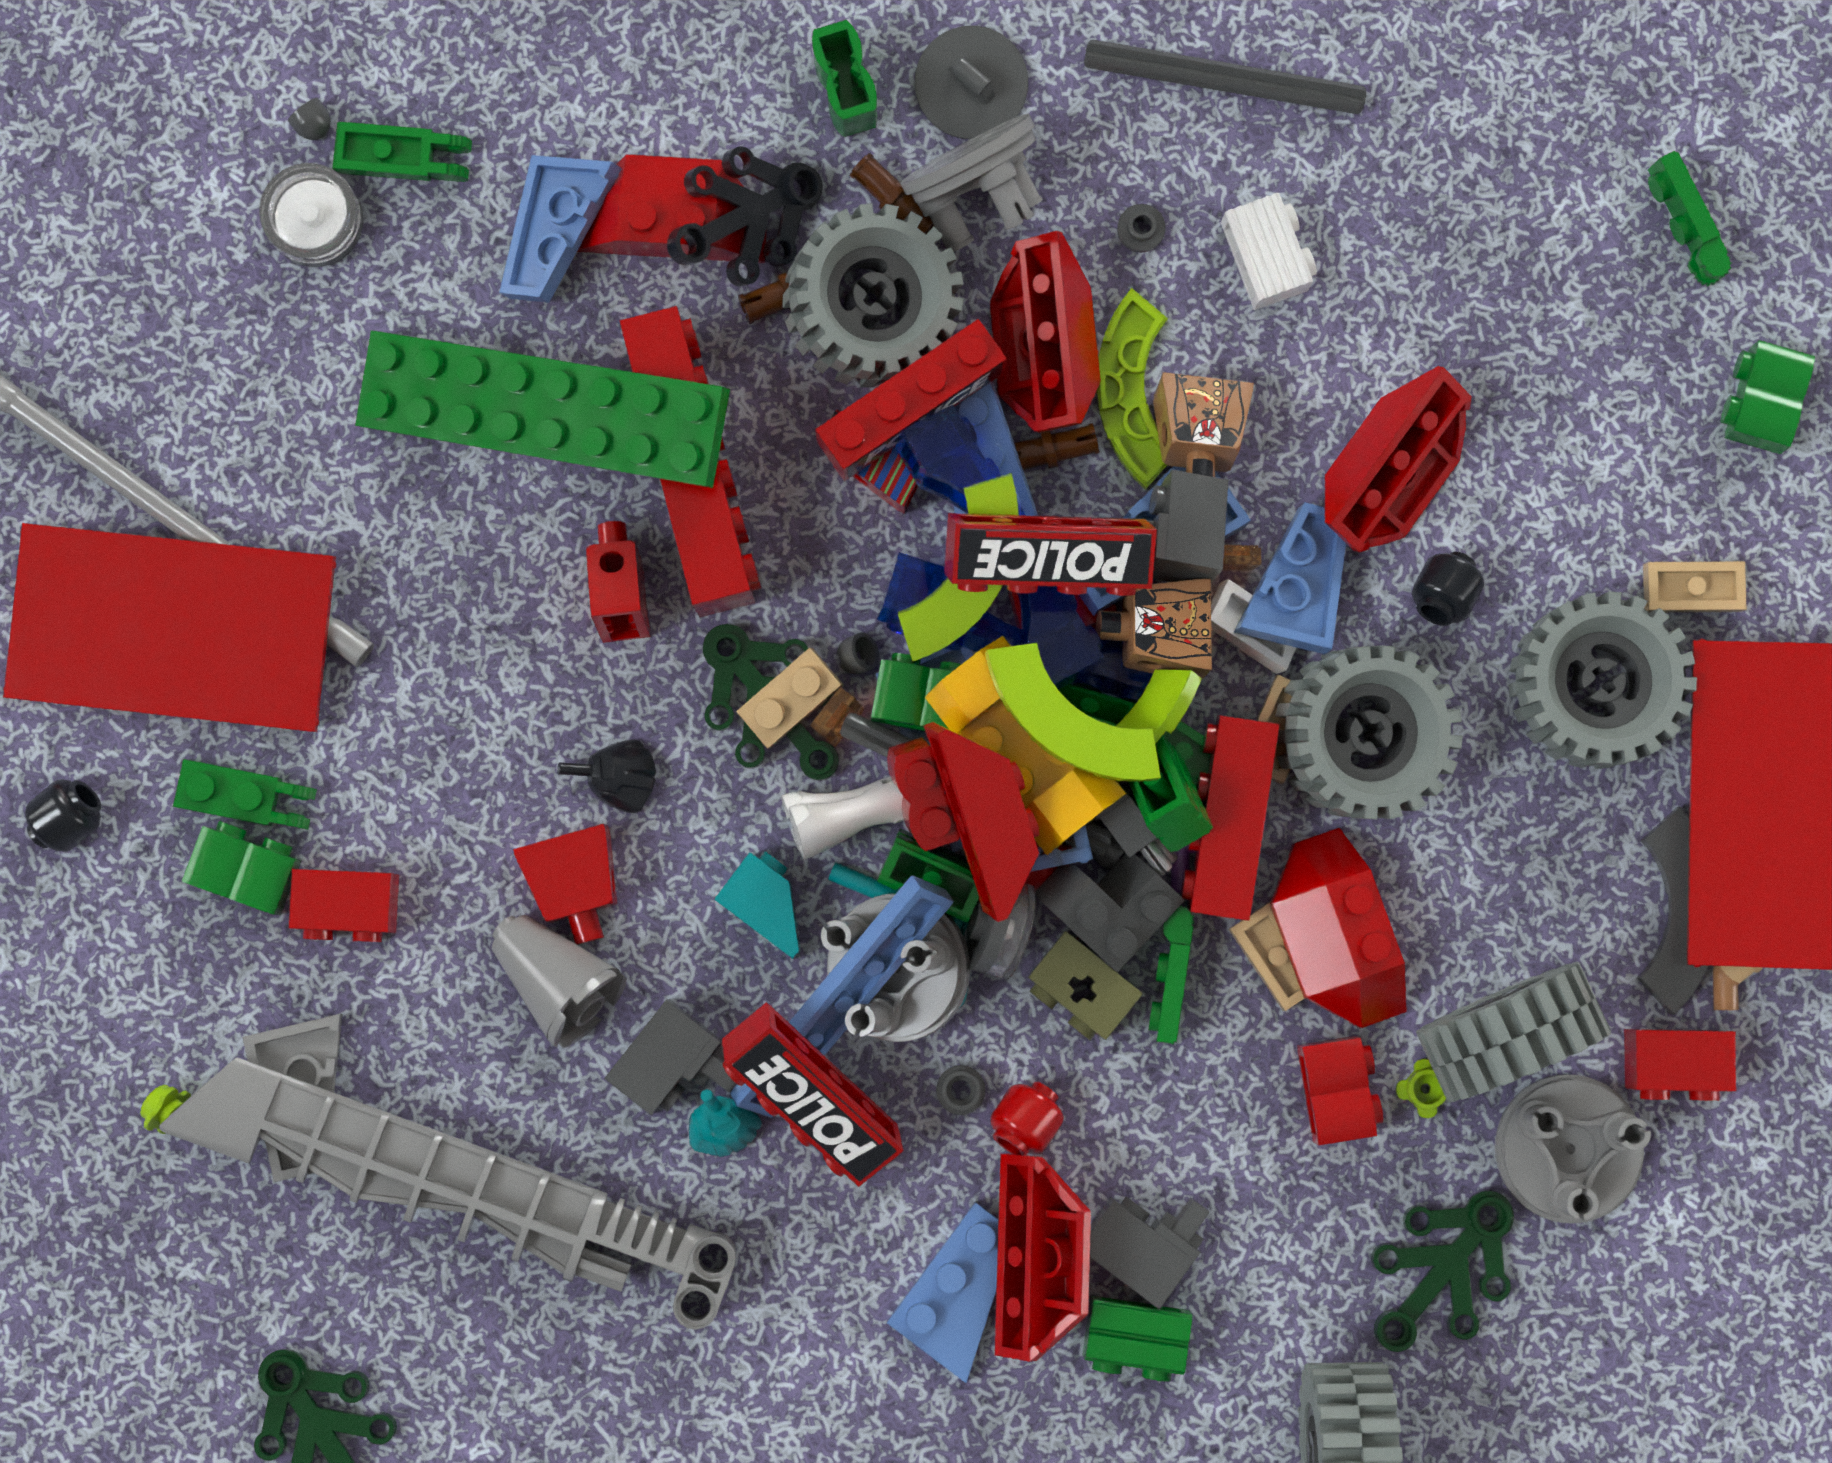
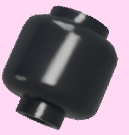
(1447, 588)
(63, 815)

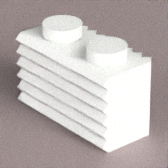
(1268, 250)

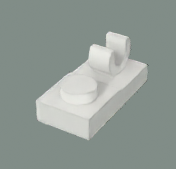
(1226, 611)

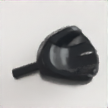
(618, 774)

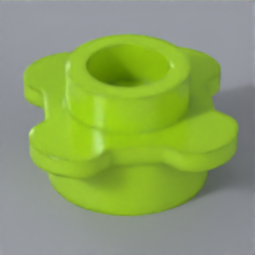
(1411, 1089)
(161, 1105)

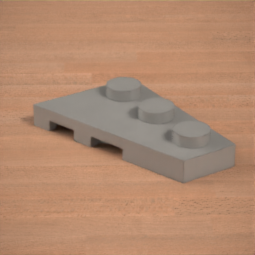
(302, 1052)

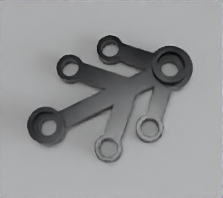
(751, 211)

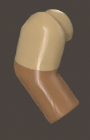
(1726, 985)

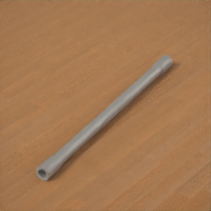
(13, 401)

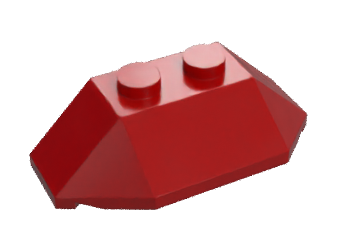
(652, 202)
(1047, 334)
(1397, 461)
(988, 816)
(1339, 931)
(1039, 1258)

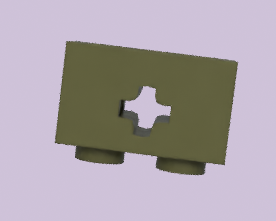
(1111, 992)

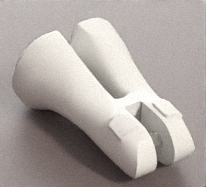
(830, 818)

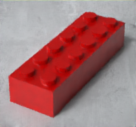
(701, 516)

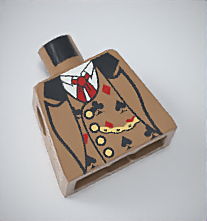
(1200, 421)
(1163, 627)

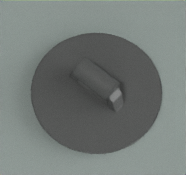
(970, 81)

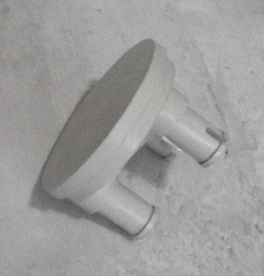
(984, 162)
(920, 992)
(1570, 1148)

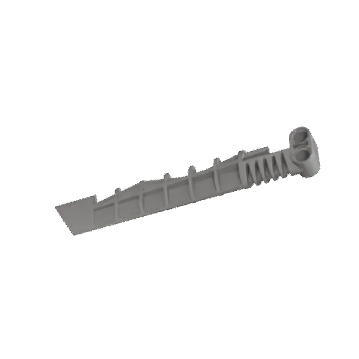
(412, 1165)

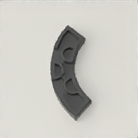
(1668, 974)

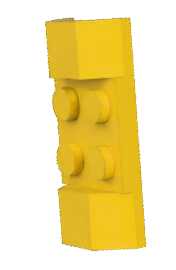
(1054, 791)

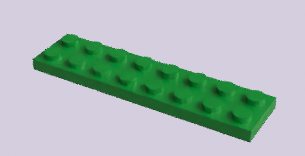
(543, 408)

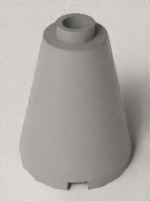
(556, 978)

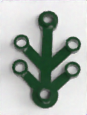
(740, 664)
(1449, 1264)
(316, 1423)

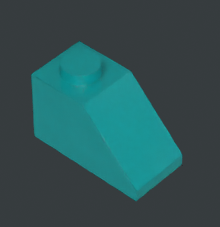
(763, 901)

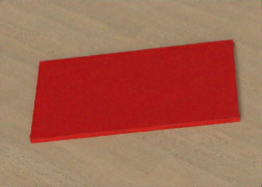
(169, 627)
(1760, 805)

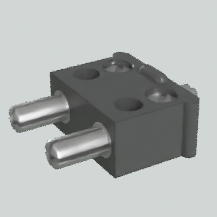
(1130, 831)

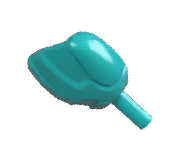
(721, 1126)

